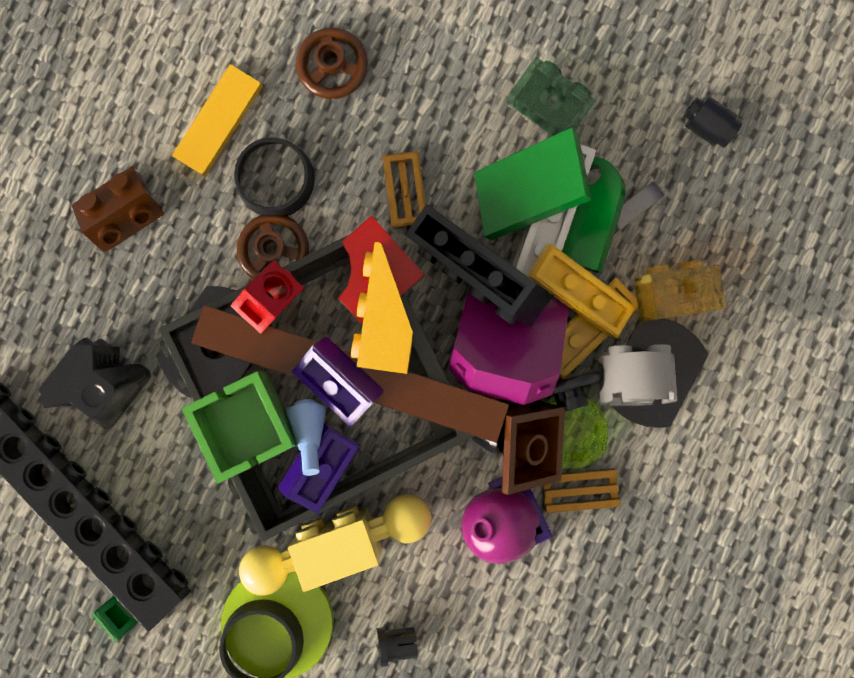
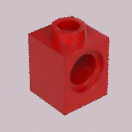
(257, 305)

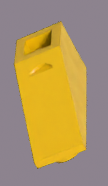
(386, 328)

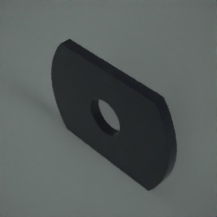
(689, 359)
(208, 373)

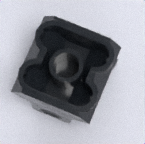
(94, 382)

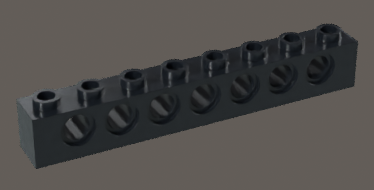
(75, 525)

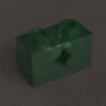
(541, 82)

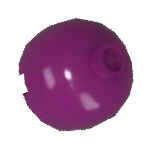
(500, 526)

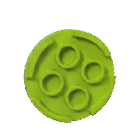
(263, 644)

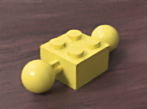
(335, 548)

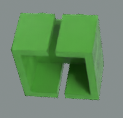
(240, 428)

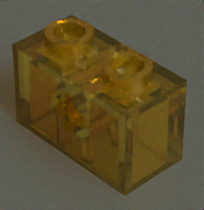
(698, 285)

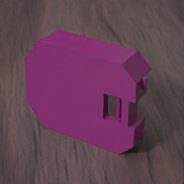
(506, 359)

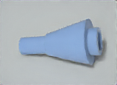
(307, 423)

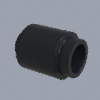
(712, 121)

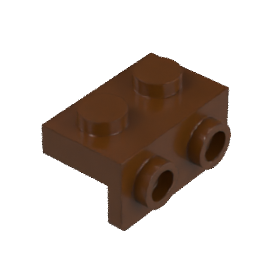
(116, 210)

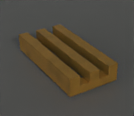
(401, 158)
(611, 488)

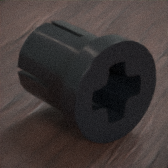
(389, 648)

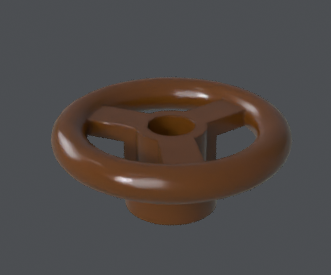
(328, 49)
(266, 237)

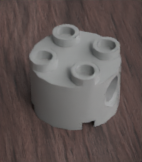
(637, 376)

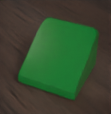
(114, 618)

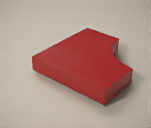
(362, 240)

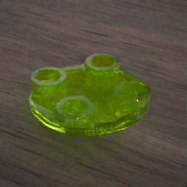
(583, 435)

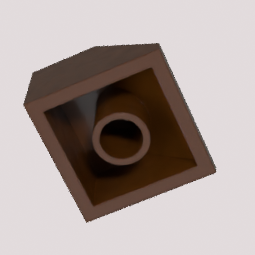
(532, 446)

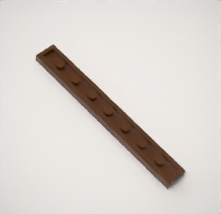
(401, 391)

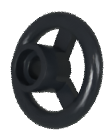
(570, 391)

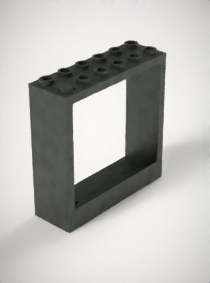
(251, 486)

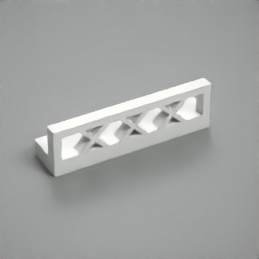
(547, 231)

